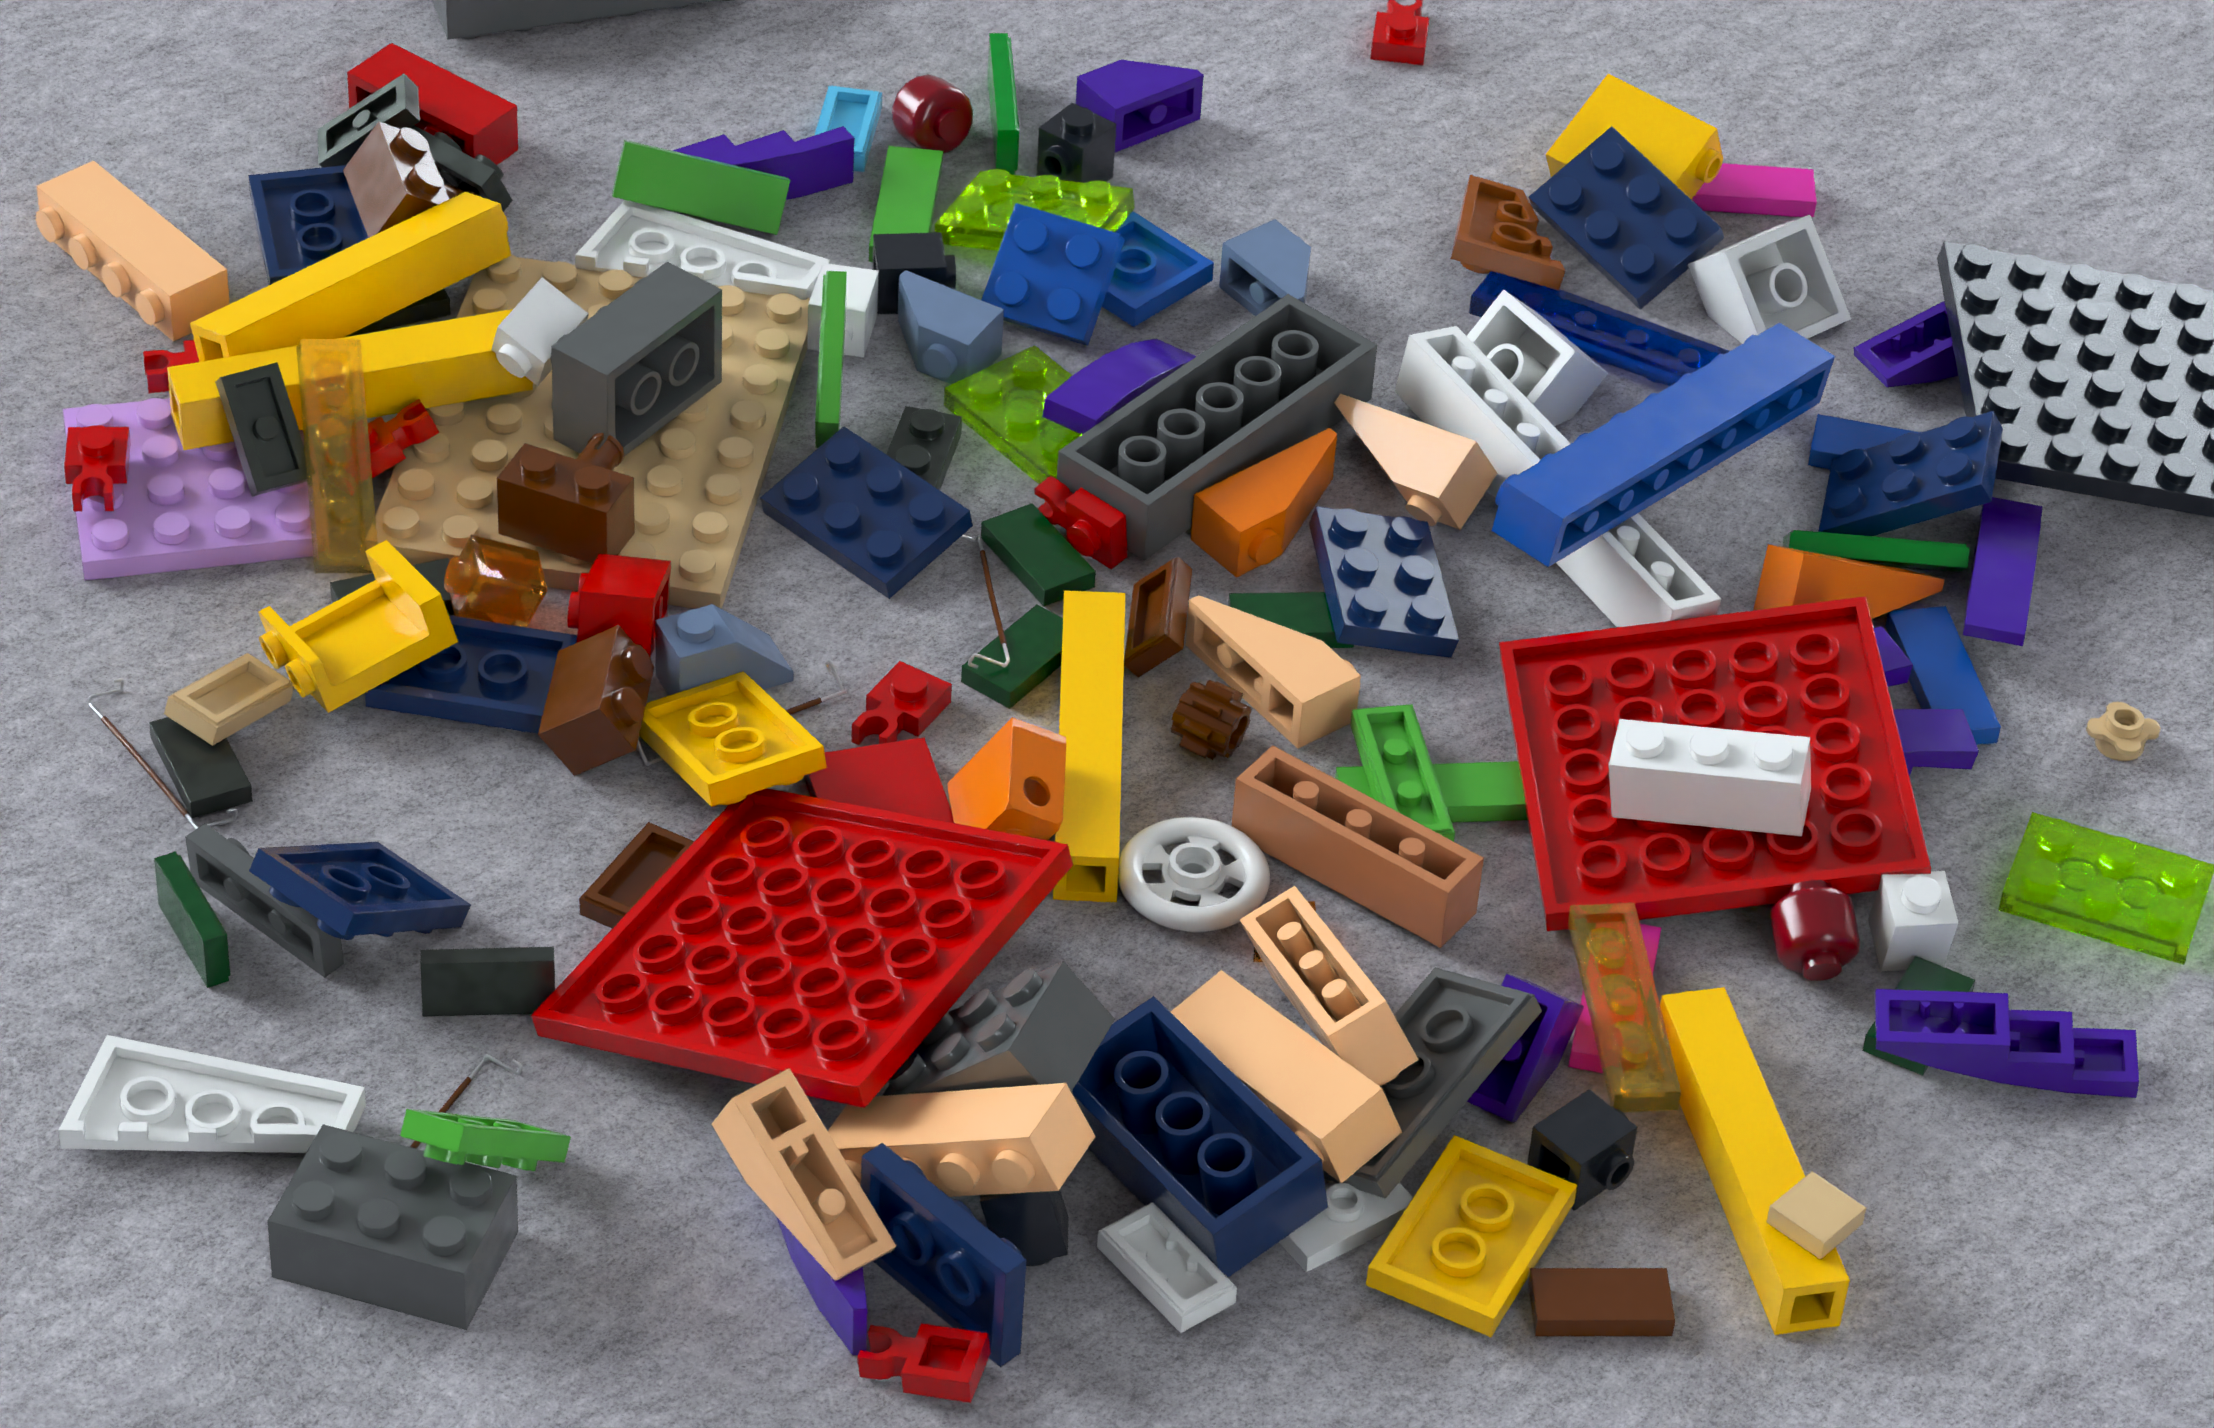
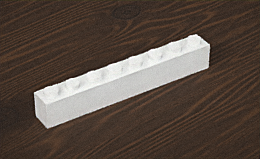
(1625, 570)

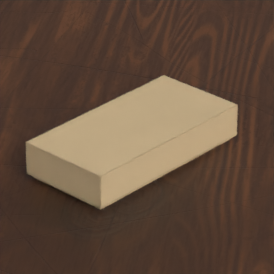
(229, 699)

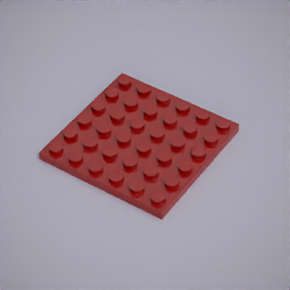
(1760, 671)
(804, 943)

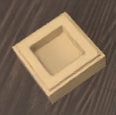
(1816, 1215)

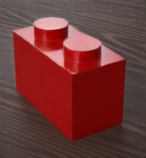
(624, 594)

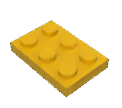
(730, 739)
(1471, 1235)

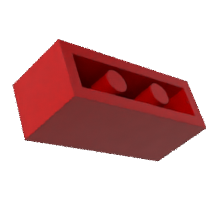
(447, 102)

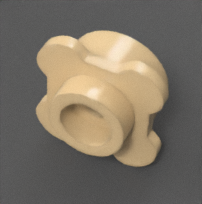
(2122, 731)

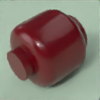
(932, 113)
(1815, 930)

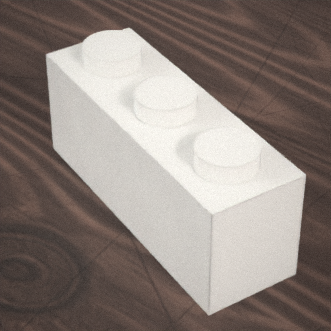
(1710, 777)

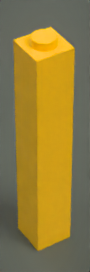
(361, 281)
(425, 362)
(1093, 732)
(1748, 1159)

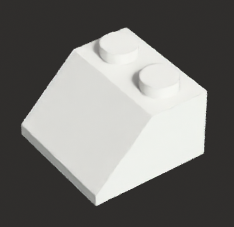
(1771, 280)
(1536, 358)

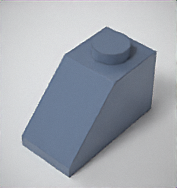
(1265, 266)
(946, 329)
(713, 645)

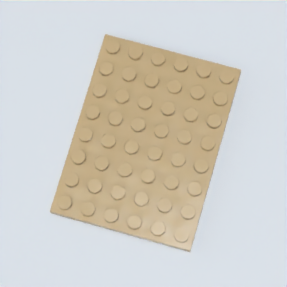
(690, 477)

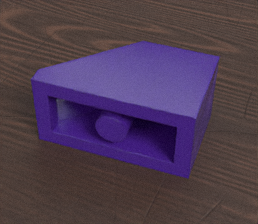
(1141, 98)
(1533, 1057)

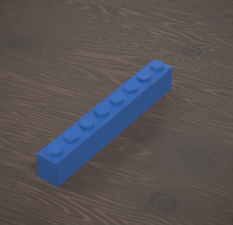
(1660, 444)

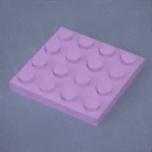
(182, 503)

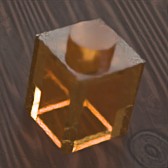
(495, 582)

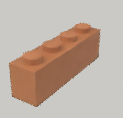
(1357, 846)

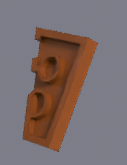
(1501, 236)

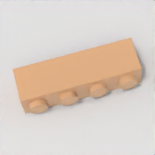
(131, 249)
(1328, 987)
(1293, 1074)
(973, 1138)

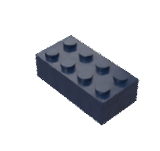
(1196, 1139)

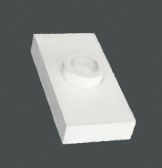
(1347, 1223)
(1166, 1267)

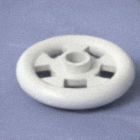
(1193, 874)

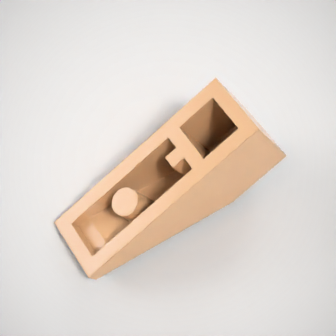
(1430, 467)
(1281, 672)
(802, 1174)

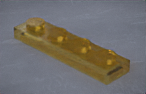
(337, 454)
(1624, 1008)

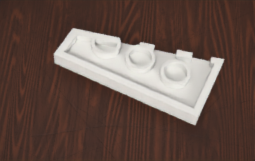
(645, 237)
(200, 1102)

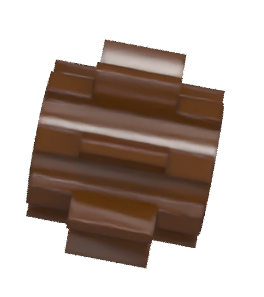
(1211, 719)

